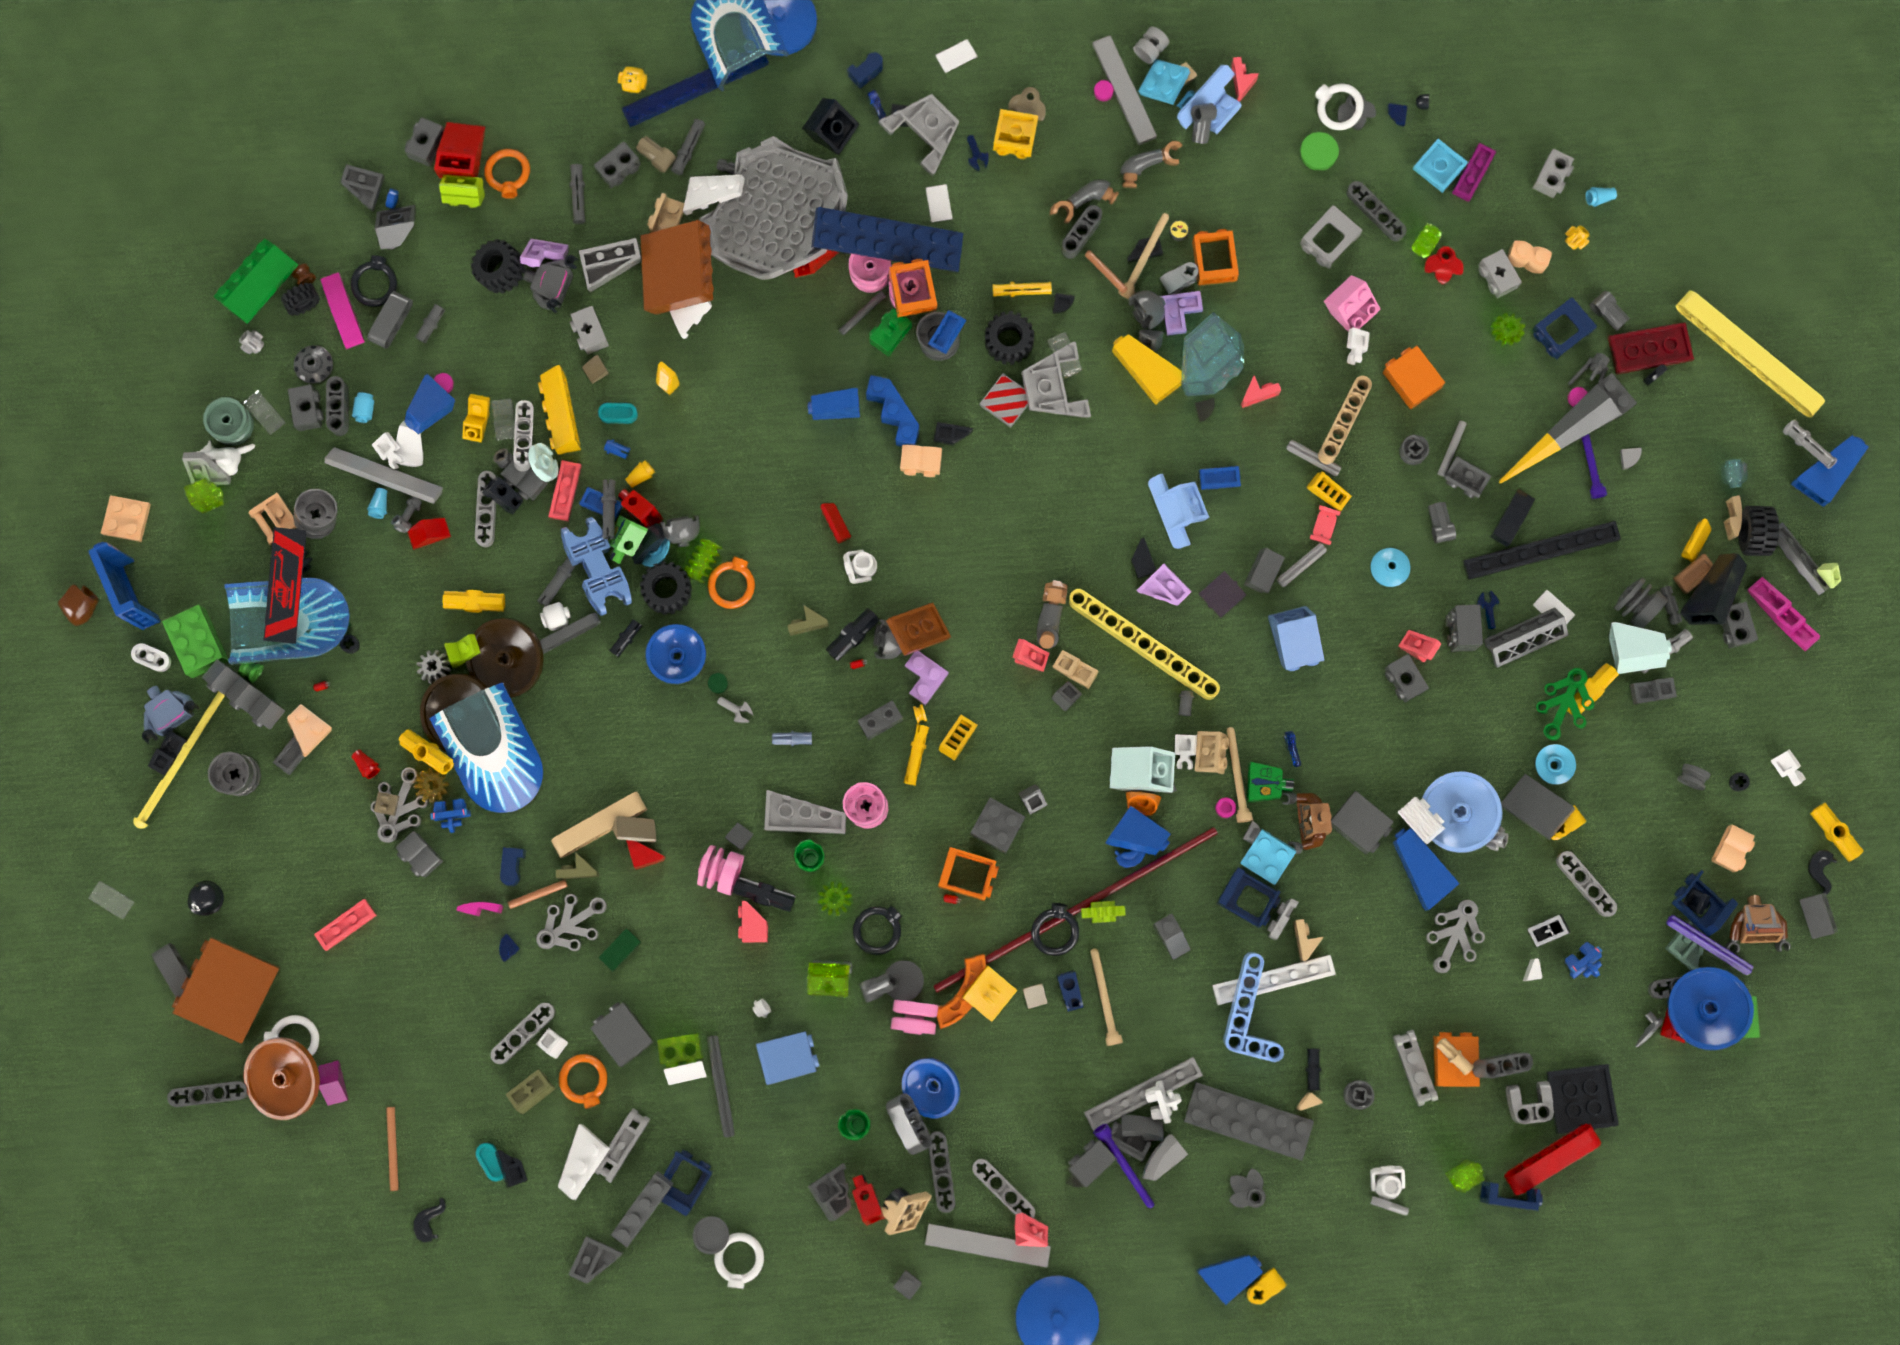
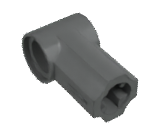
(1202, 117)
(1606, 307)
(1442, 528)
(876, 987)

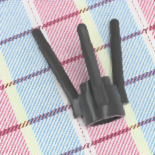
(1598, 365)

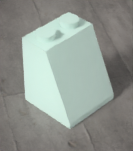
(1638, 648)
(1142, 769)

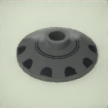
(319, 370)

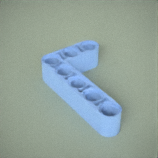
(1245, 1012)

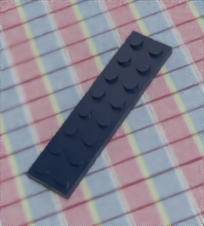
(886, 239)

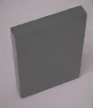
(1537, 806)

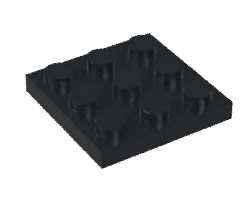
(1582, 1098)

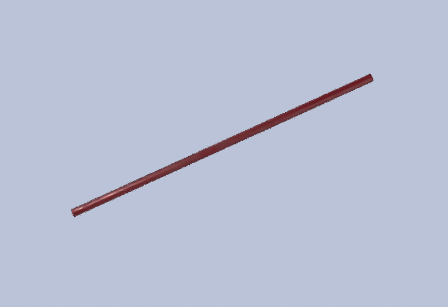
(1085, 904)

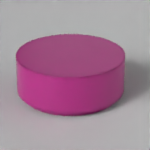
(1103, 90)
(445, 381)
(1576, 395)
(1225, 807)

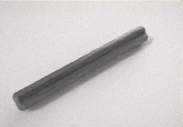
(720, 1086)

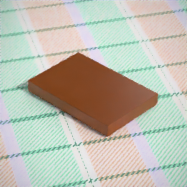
(918, 628)

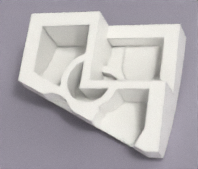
(687, 316)

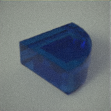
(1397, 113)
(507, 948)

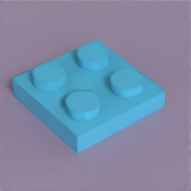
(1164, 81)
(1440, 165)
(1268, 856)

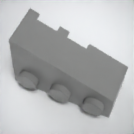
(609, 261)

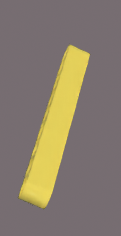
(1750, 354)
(1149, 653)

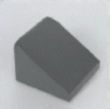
(1151, 339)
(1066, 696)
(1032, 799)
(739, 836)

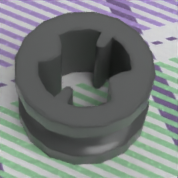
(503, 458)

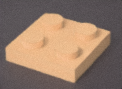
(125, 518)

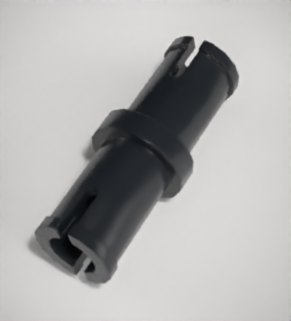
(625, 638)
(1313, 1069)

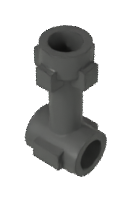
(401, 522)

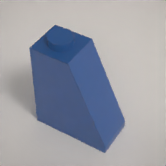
(428, 405)
(835, 405)
(1139, 834)
(1231, 1276)

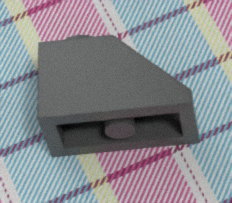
(1172, 936)

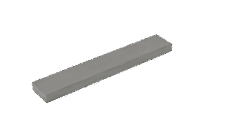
(1124, 90)
(383, 475)
(1135, 1097)
(986, 1245)

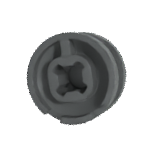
(1414, 449)
(1693, 777)
(1358, 1094)

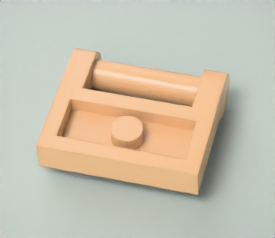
(278, 513)

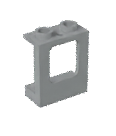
(1340, 222)

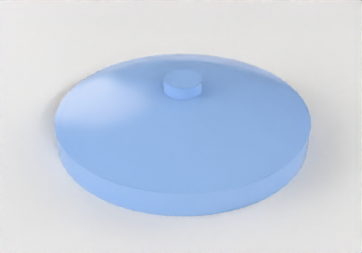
(1468, 808)

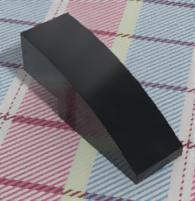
(1512, 518)

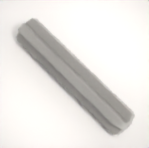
(1312, 457)
(1301, 565)

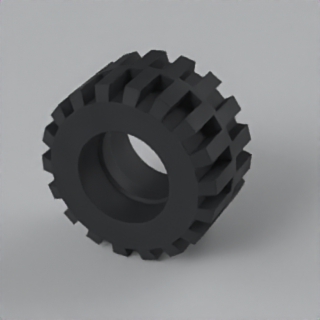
(486, 260)
(1014, 323)
(1759, 531)
(661, 572)

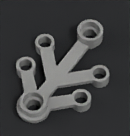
(401, 808)
(569, 924)
(1457, 933)

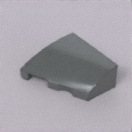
(832, 1193)

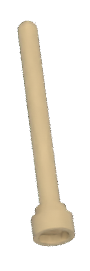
(1144, 257)
(1244, 814)
(1113, 1036)

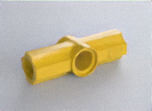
(473, 601)
(1596, 684)
(426, 751)
(1845, 842)

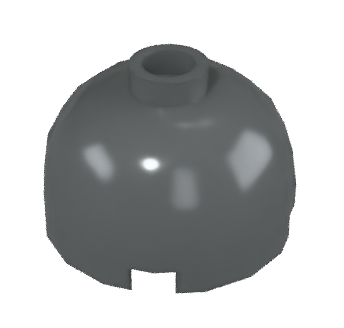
(1148, 308)
(681, 530)
(885, 642)

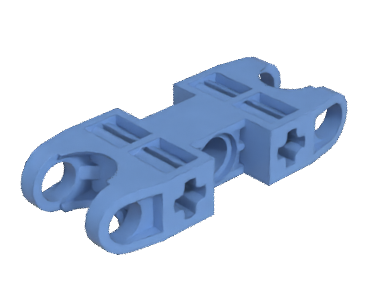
(602, 579)

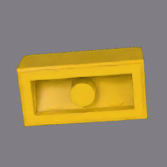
(1697, 540)

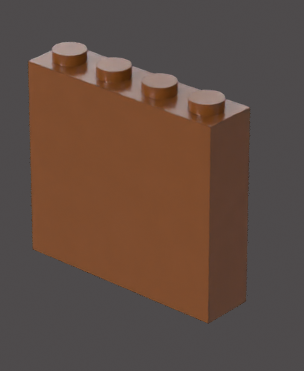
(677, 267)
(225, 989)

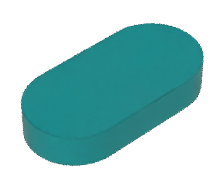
(618, 413)
(487, 1158)

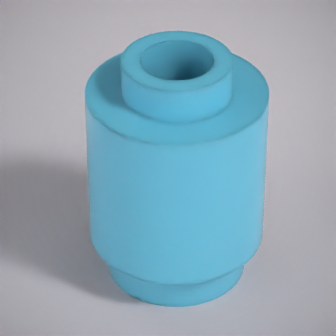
(363, 407)

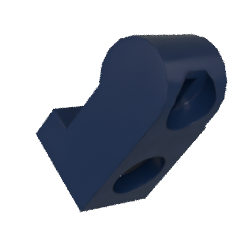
(867, 70)
(510, 865)
(1070, 990)

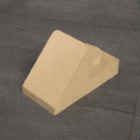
(1305, 945)

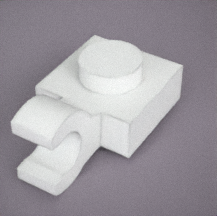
(1358, 344)
(1787, 765)

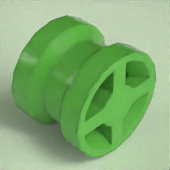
(251, 671)

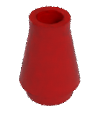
(366, 765)

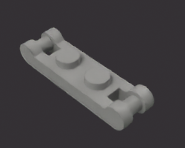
(1415, 1068)
(622, 1145)

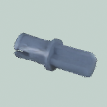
(792, 738)

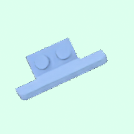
(1214, 93)
(1177, 508)

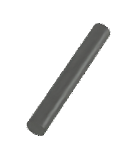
(862, 313)

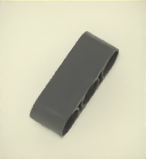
(1086, 224)
(390, 319)
(332, 398)
(172, 967)
(1502, 1065)
(909, 1124)

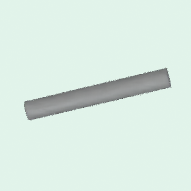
(1452, 448)

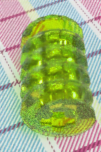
(702, 560)

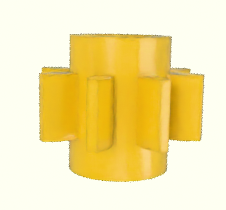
(1577, 237)

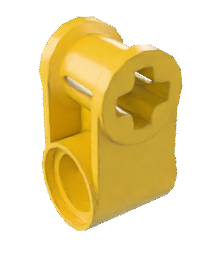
(1573, 822)
(1268, 1284)

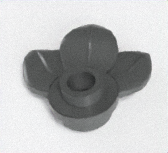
(1347, 110)
(1245, 1187)

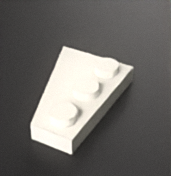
(712, 189)
(583, 1159)

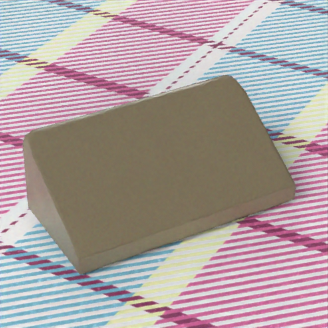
(634, 829)

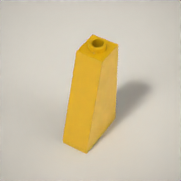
(1149, 369)

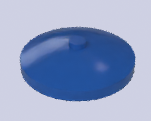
(795, 22)
(1710, 1008)
(1057, 1313)

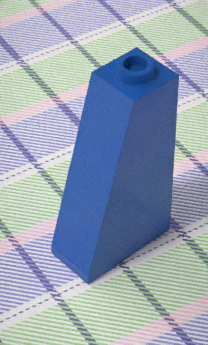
(1823, 483)
(1426, 872)

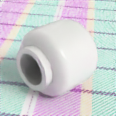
(555, 616)

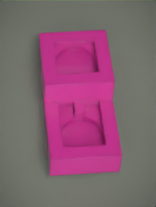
(476, 907)

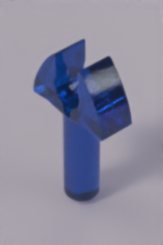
(875, 101)
(976, 154)
(1489, 608)
(1290, 741)

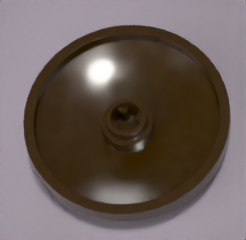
(507, 656)
(443, 694)

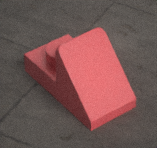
(1242, 81)
(1255, 394)
(1419, 645)
(1030, 655)
(1030, 1231)

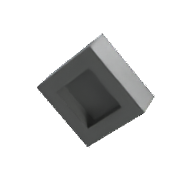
(907, 1284)

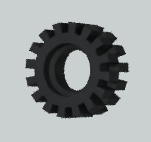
(300, 299)

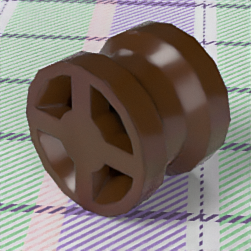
(303, 274)

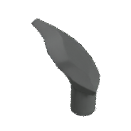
(1655, 1023)

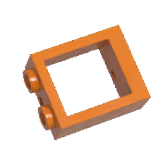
(1215, 276)
(918, 306)
(992, 873)

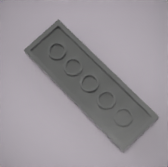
(1248, 1121)

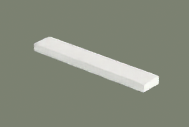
(1279, 978)

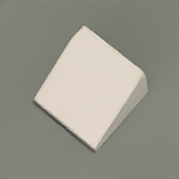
(1533, 970)
(552, 1043)

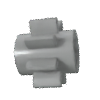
(251, 342)
(1499, 840)

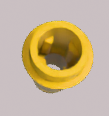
(640, 473)

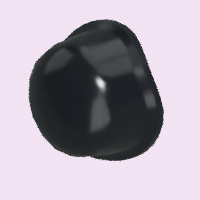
(205, 898)

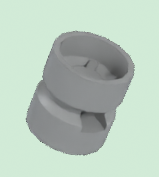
(1149, 47)

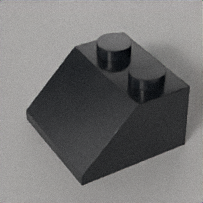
(831, 125)

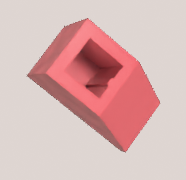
(754, 926)

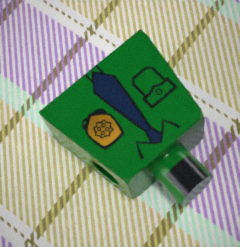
(1266, 783)

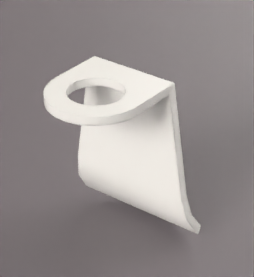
(410, 446)

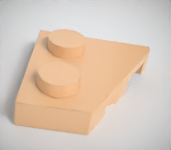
(307, 728)

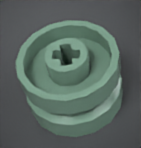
(228, 421)

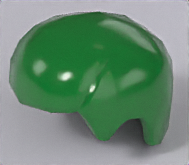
(809, 855)
(854, 1124)

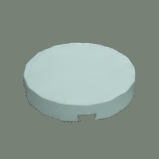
(542, 462)

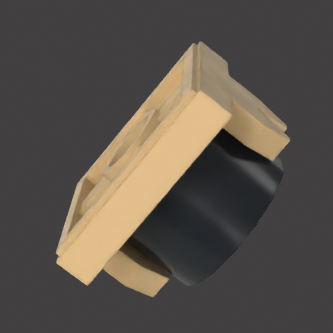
(904, 1208)

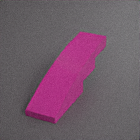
(342, 310)
(1783, 614)

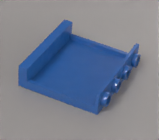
(109, 566)

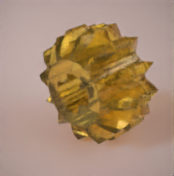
(423, 785)

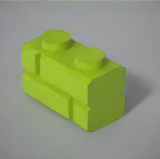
(462, 190)

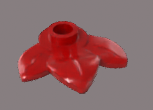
(1444, 267)

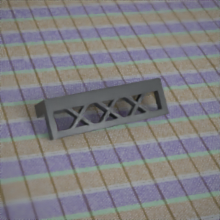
(1526, 632)

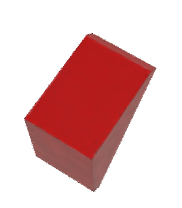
(428, 532)
(642, 855)

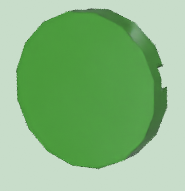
(1319, 151)

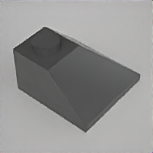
(394, 225)

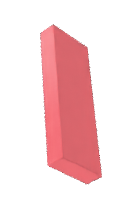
(565, 490)
(345, 924)

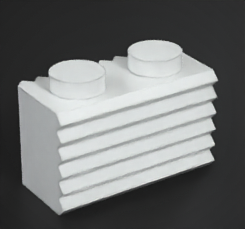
(1421, 819)

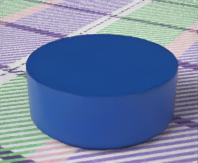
(392, 198)

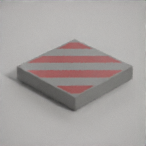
(1005, 400)

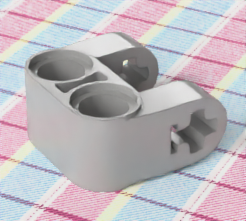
(1544, 1098)

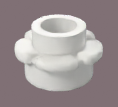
(761, 1008)

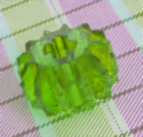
(1426, 240)
(1515, 329)
(829, 894)

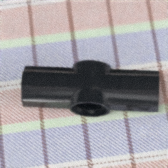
(852, 634)
(764, 894)

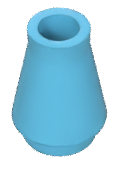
(1598, 196)
(378, 504)

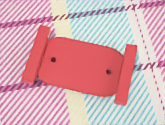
(1324, 525)

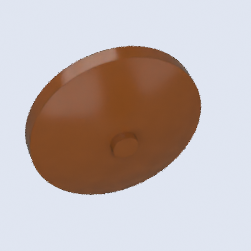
(281, 1078)

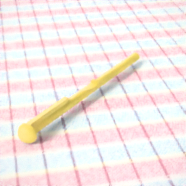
(186, 748)

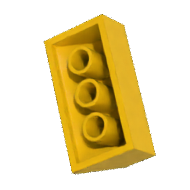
(559, 410)

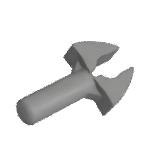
(736, 709)
(1389, 1205)

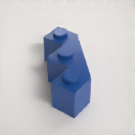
(894, 410)

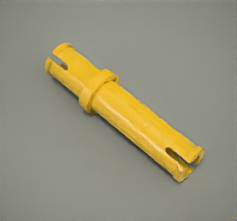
(1025, 289)
(918, 746)

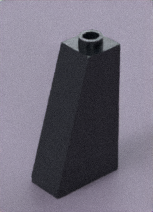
(1716, 591)

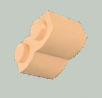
(1532, 258)
(921, 460)
(1733, 848)

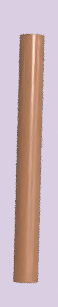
(392, 1149)

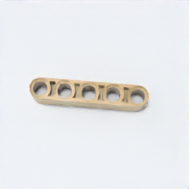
(1343, 428)
(597, 825)

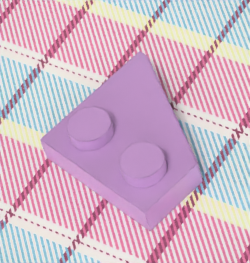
(1165, 586)

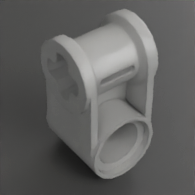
(1177, 279)

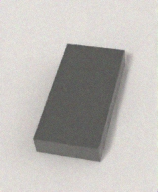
(289, 757)

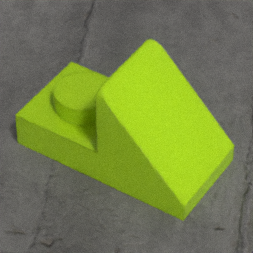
(462, 650)

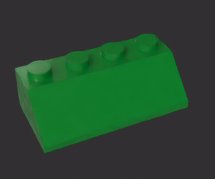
(255, 280)

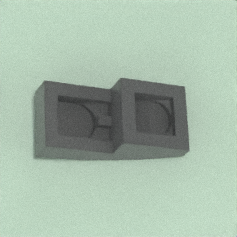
(1653, 690)
(1142, 1126)

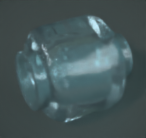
(1734, 472)

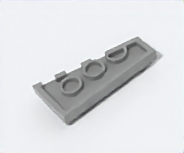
(795, 815)

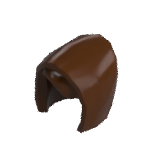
(78, 604)

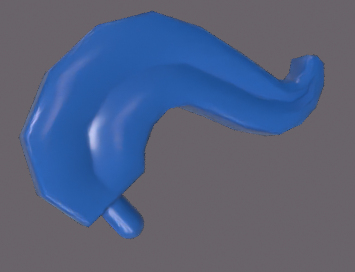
(1129, 859)

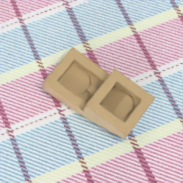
(1734, 522)
(1075, 669)

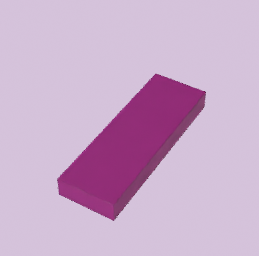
(1474, 172)

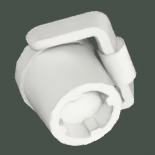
(862, 566)
(1387, 1183)

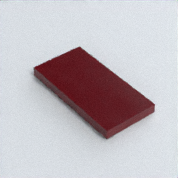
(1650, 348)

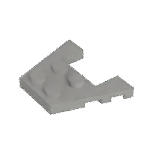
(930, 122)
(1046, 388)

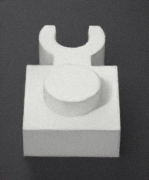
(387, 448)
(1185, 746)

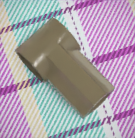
(660, 157)

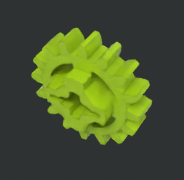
(1103, 912)

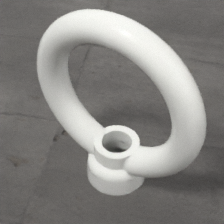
(1325, 93)
(299, 1020)
(735, 1280)

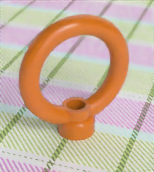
(507, 189)
(740, 566)
(592, 1098)

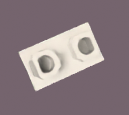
(1162, 1110)

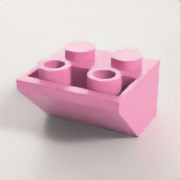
(1352, 303)

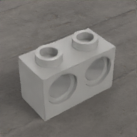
(1551, 172)

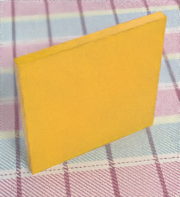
(989, 993)

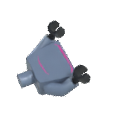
(165, 712)

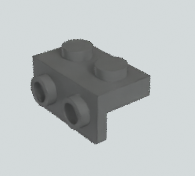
(1467, 477)

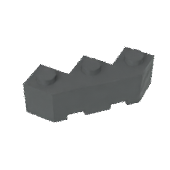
(243, 694)

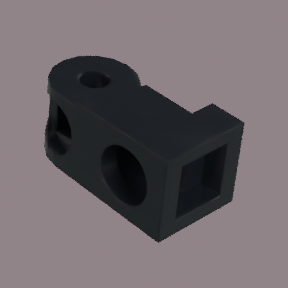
(503, 495)

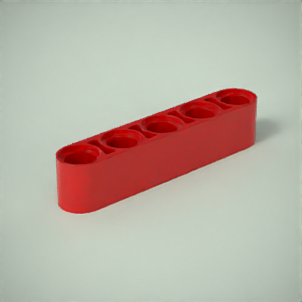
(1552, 1159)

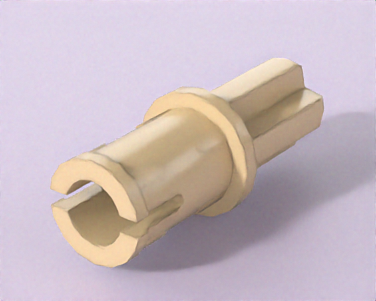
(1454, 1056)

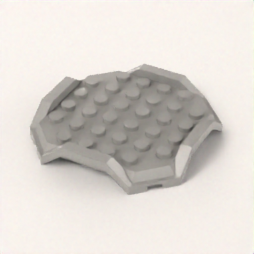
(773, 219)

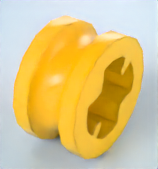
(919, 713)

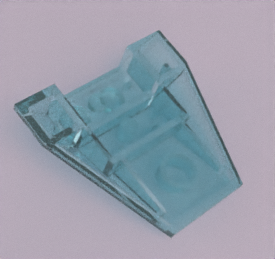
(1211, 357)

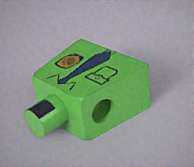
(627, 538)

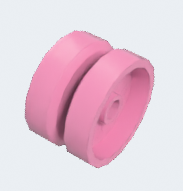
(869, 279)
(912, 281)
(914, 1017)

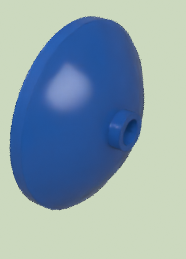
(667, 643)
(930, 1099)

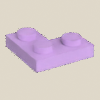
(538, 250)
(1176, 307)
(930, 676)

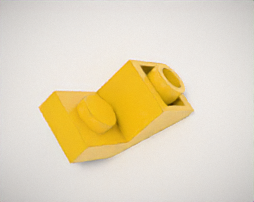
(477, 418)

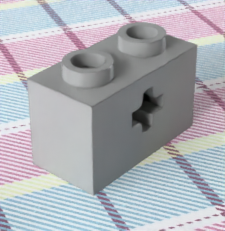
(1499, 264)
(587, 319)

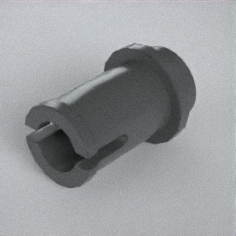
(1185, 703)

